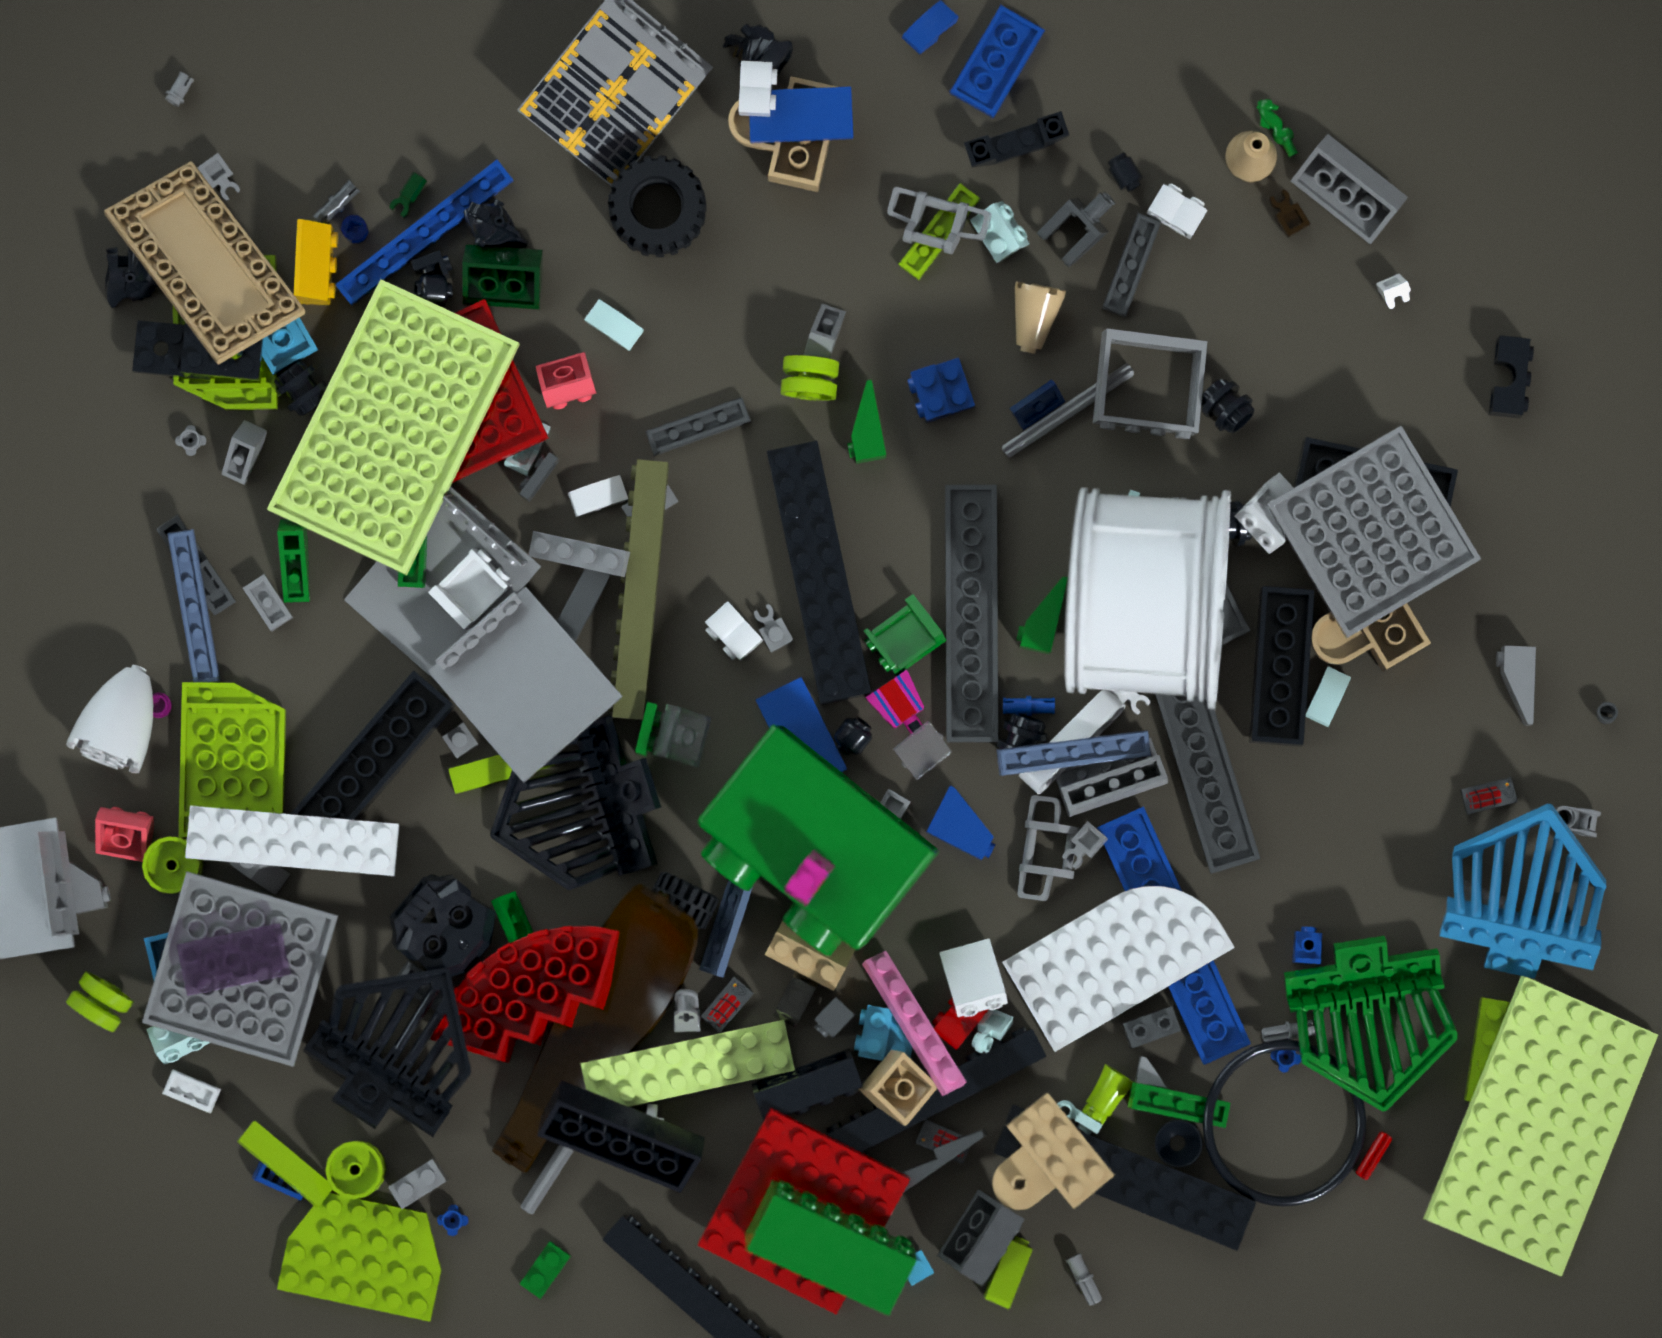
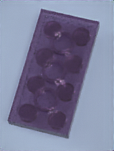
(233, 959)

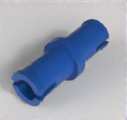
(1028, 705)

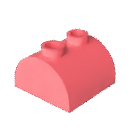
(566, 381)
(123, 833)

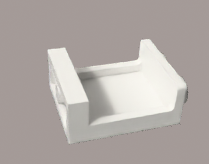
(1257, 517)
(471, 588)
(973, 978)

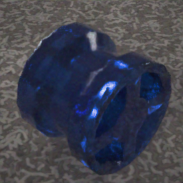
(357, 233)

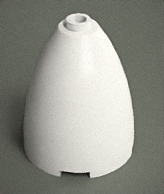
(117, 721)

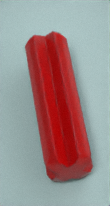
(1373, 1155)

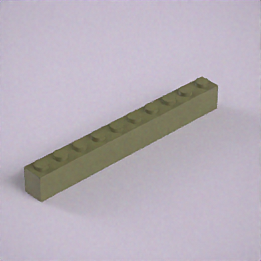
(640, 588)

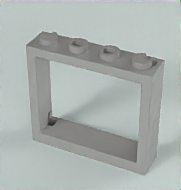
(1195, 347)

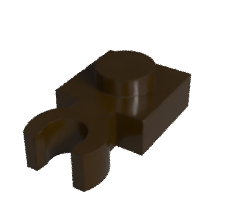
(1291, 216)

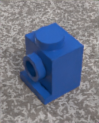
(1300, 954)

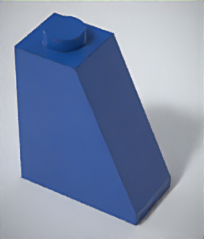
(960, 826)

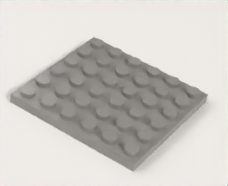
(1373, 531)
(254, 1017)

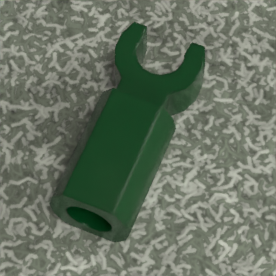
(409, 193)

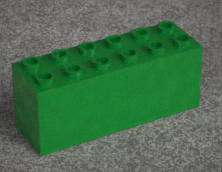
(830, 1247)

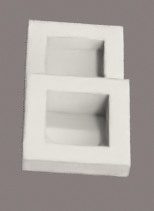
(598, 496)

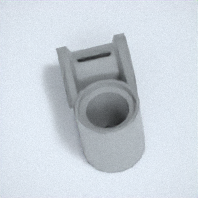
(1581, 820)
(686, 1012)

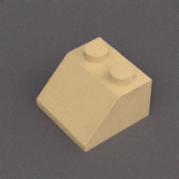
(898, 1087)

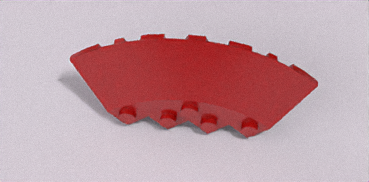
(532, 984)

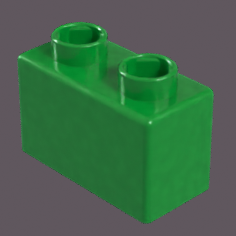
(794, 803)

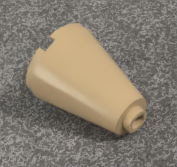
(1251, 156)
(1035, 314)

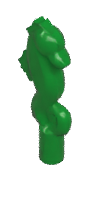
(1270, 119)

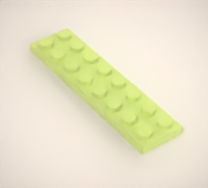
(691, 1065)

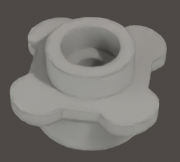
(183, 440)

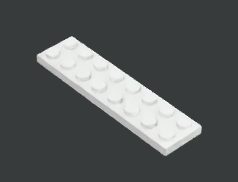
(292, 840)

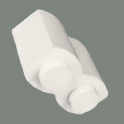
(756, 88)
(1177, 211)
(733, 632)

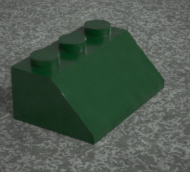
(502, 276)

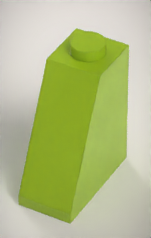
(1008, 1273)

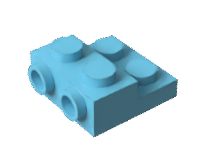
(880, 1034)

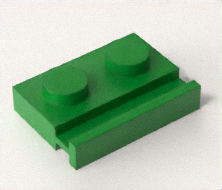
(645, 739)

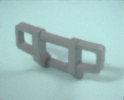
(961, 210)
(1032, 827)

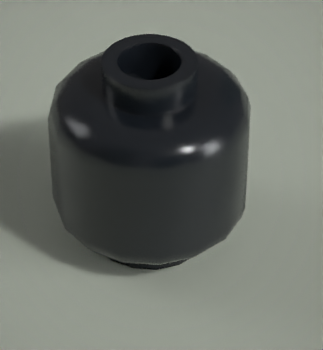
(433, 288)
(853, 736)

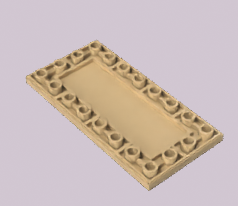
(204, 262)

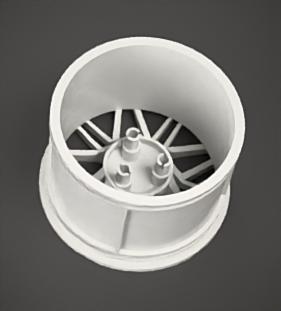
(1147, 594)

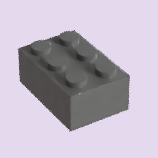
(980, 1237)

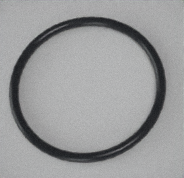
(1226, 1174)

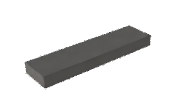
(1131, 265)
(698, 426)

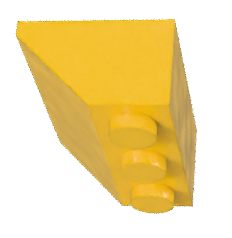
(315, 262)

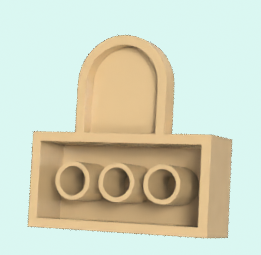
(792, 163)
(1388, 639)
(1049, 1158)

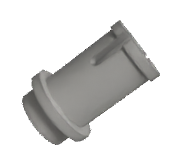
(179, 89)

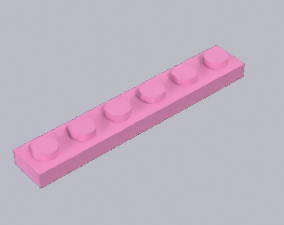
(914, 1023)

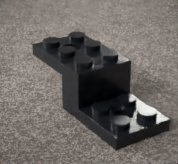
(187, 355)

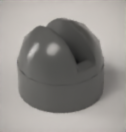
(1607, 708)

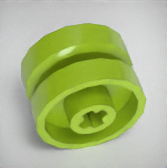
(809, 378)
(157, 866)
(98, 1004)
(371, 1166)

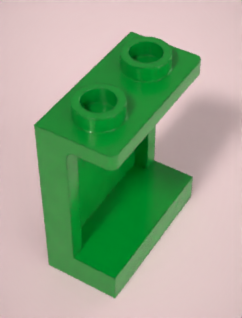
(904, 637)

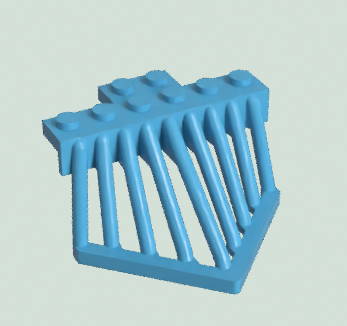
(1518, 938)

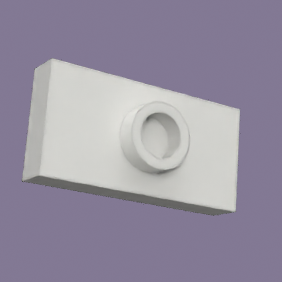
(191, 1091)

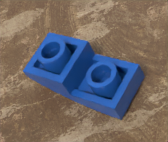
(929, 27)

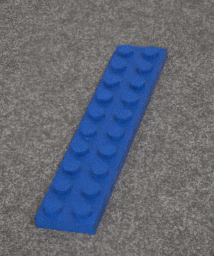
(1201, 994)

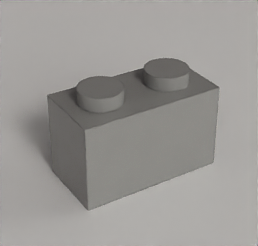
(418, 1183)

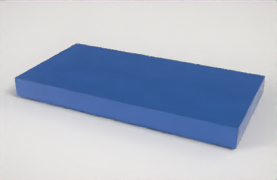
(997, 61)
(806, 116)
(797, 712)

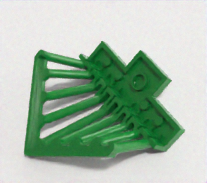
(1361, 975)

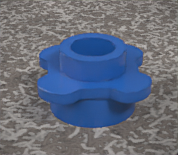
(1284, 1065)
(460, 1220)

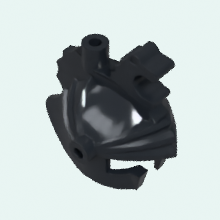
(760, 46)
(493, 226)
(126, 278)

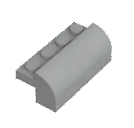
(1106, 782)

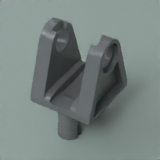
(1089, 215)

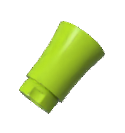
(1107, 1094)

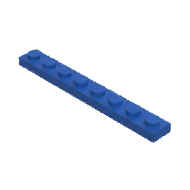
(423, 233)

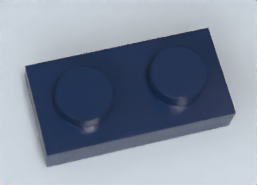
(1037, 404)

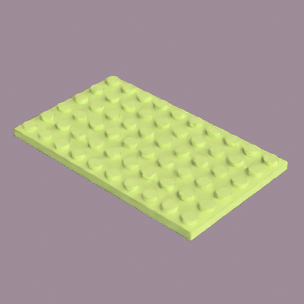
(393, 427)
(1541, 1126)

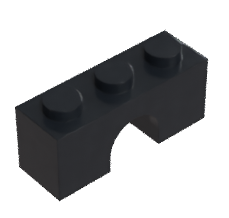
(1513, 354)

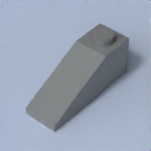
(1518, 674)

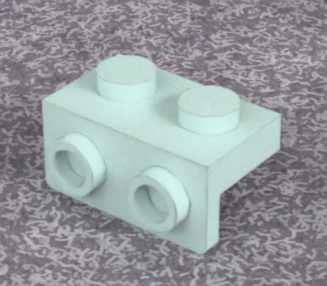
(1003, 234)
(171, 1045)

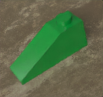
(867, 433)
(294, 561)
(1041, 625)

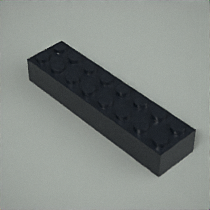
(378, 752)

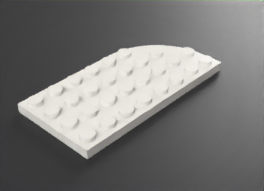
(1114, 959)

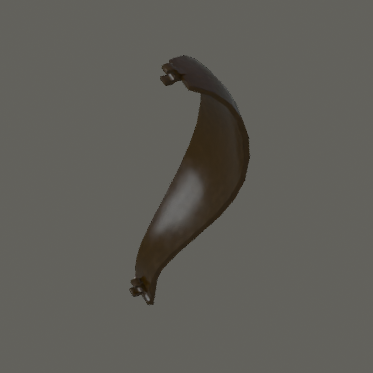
(649, 968)

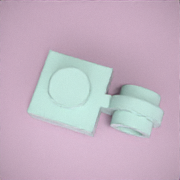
(994, 1025)
(1086, 1123)

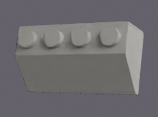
(1349, 189)

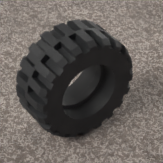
(647, 173)

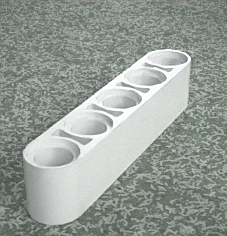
(1087, 723)

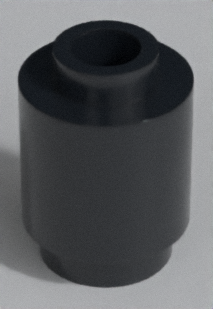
(1125, 172)

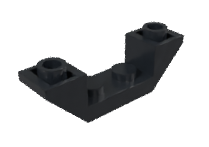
(1018, 142)

